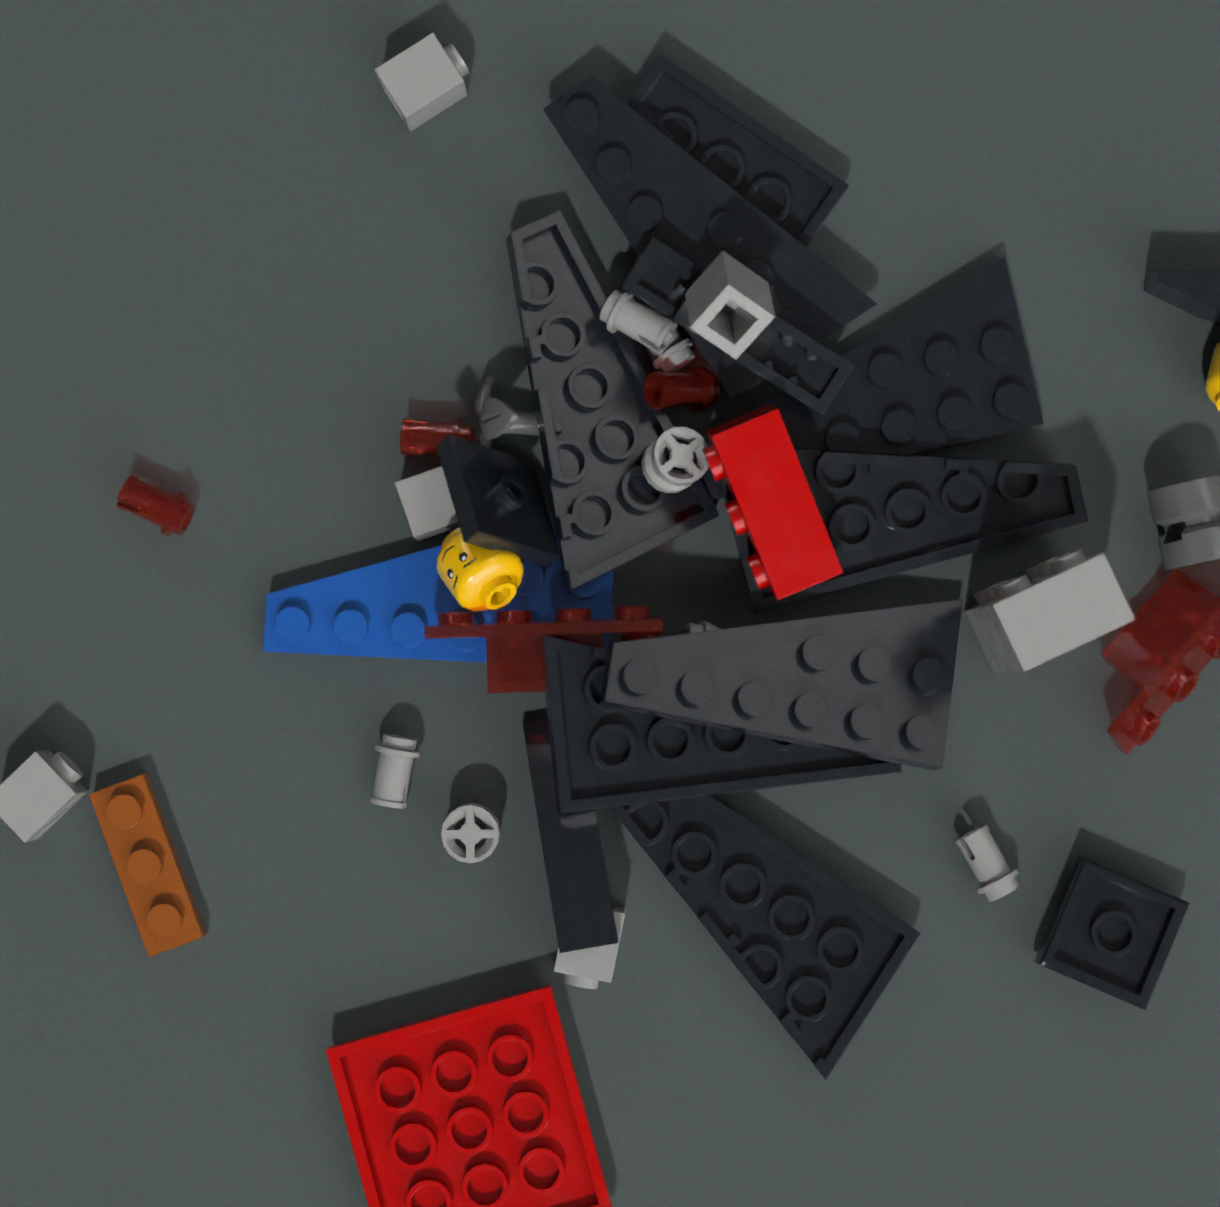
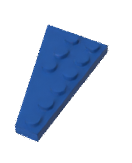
(388, 603)

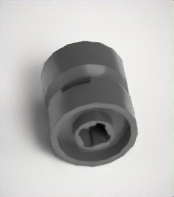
(1189, 519)

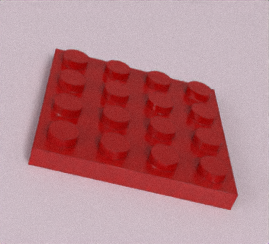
(470, 1110)

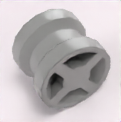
(684, 452)
(462, 833)

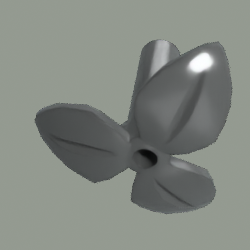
(497, 417)

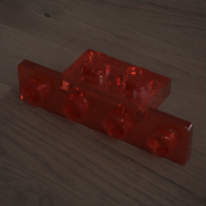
(514, 639)
(1163, 654)

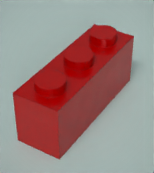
(771, 502)

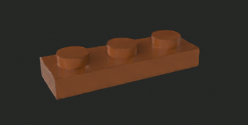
(147, 864)

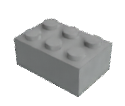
(1050, 614)

